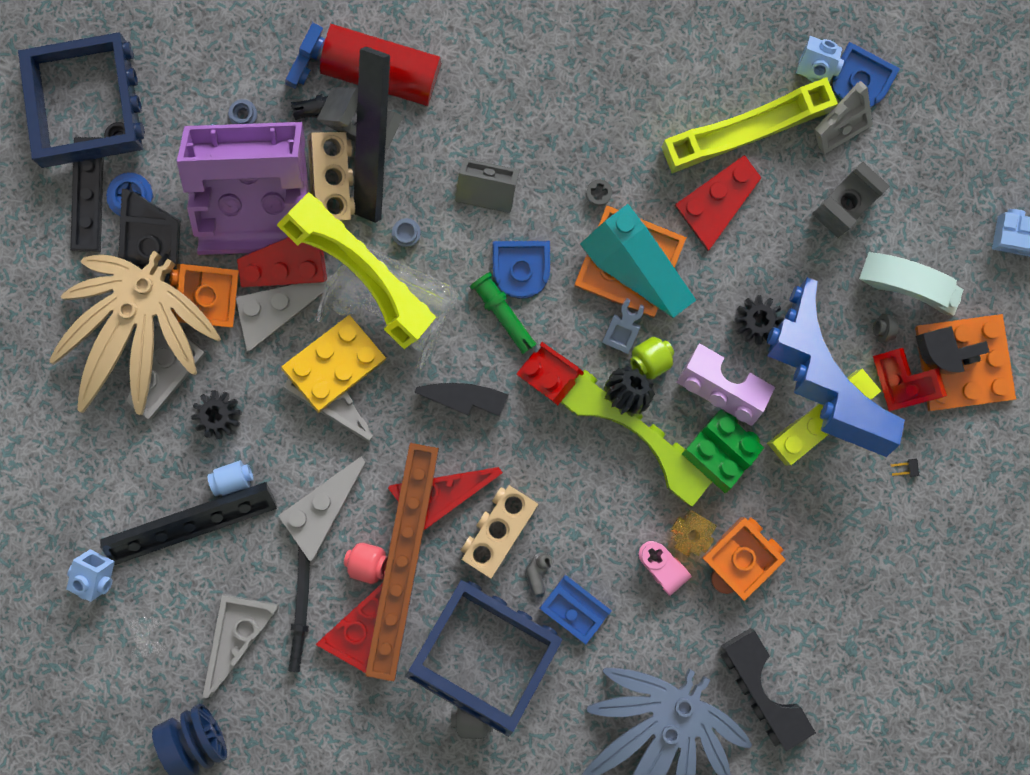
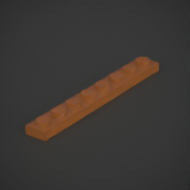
(402, 562)

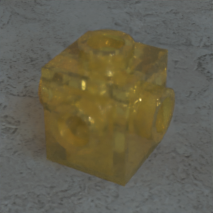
(703, 530)

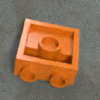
(209, 289)
(744, 557)

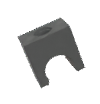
(340, 109)
(862, 188)

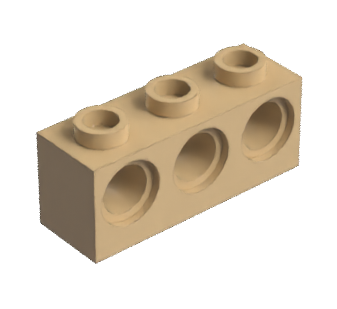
(321, 162)
(498, 546)

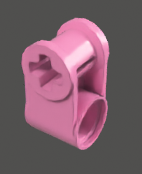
(666, 569)

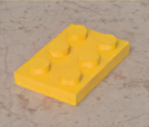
(333, 363)

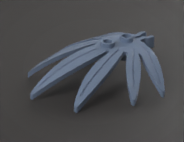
(674, 722)

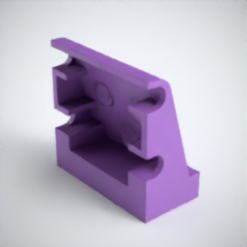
(241, 182)

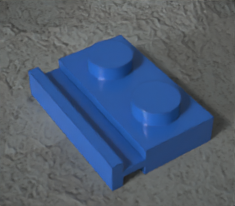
(575, 609)

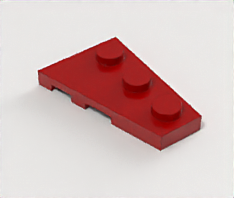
(718, 200)
(282, 265)
(353, 634)

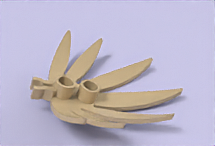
(134, 303)

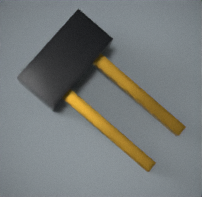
(913, 468)

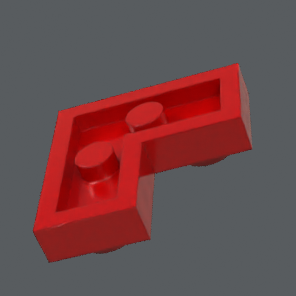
(901, 387)

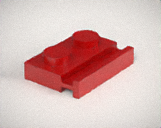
(550, 373)

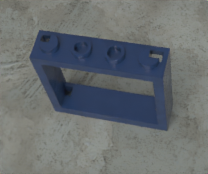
(35, 108)
(460, 697)

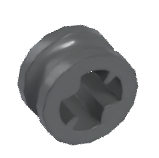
(605, 198)

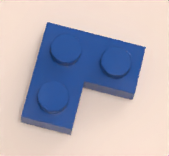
(310, 48)

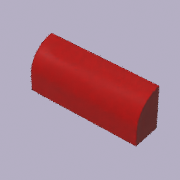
(410, 73)

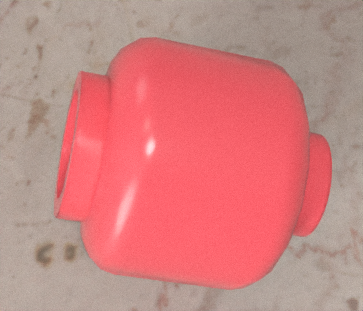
(366, 563)

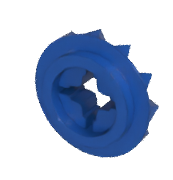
(123, 181)

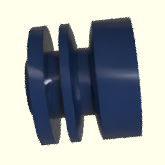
(189, 742)

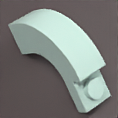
(913, 280)

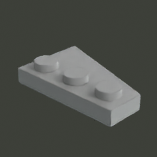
(166, 373)

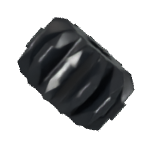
(749, 322)
(629, 391)
(207, 419)

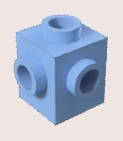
(820, 60)
(90, 575)

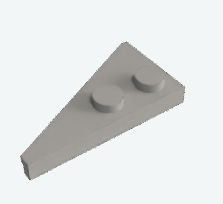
(268, 310)
(340, 411)
(314, 514)
(236, 629)

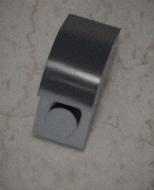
(941, 351)

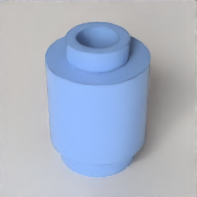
(230, 478)

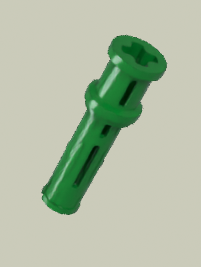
(495, 301)

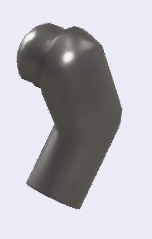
(536, 570)

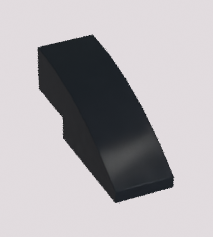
(464, 396)

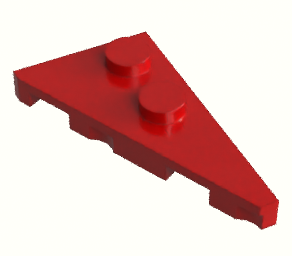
(451, 491)

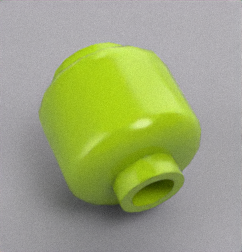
(652, 357)

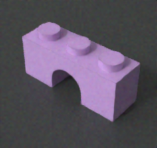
(704, 377)

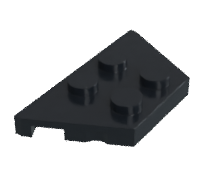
(146, 230)

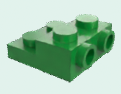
(723, 450)

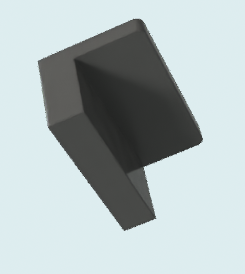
(486, 185)

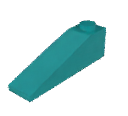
(634, 258)

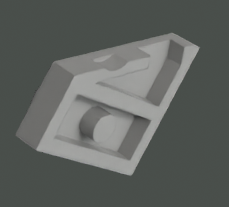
(846, 120)

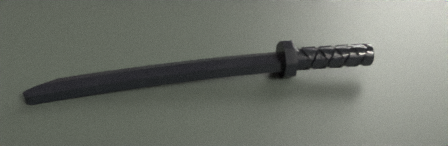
(300, 612)

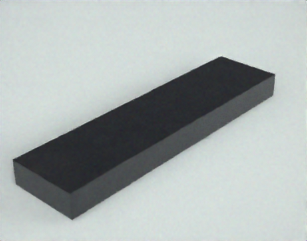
(87, 203)

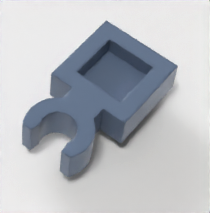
(622, 329)

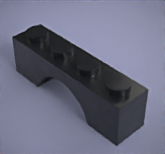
(786, 721)

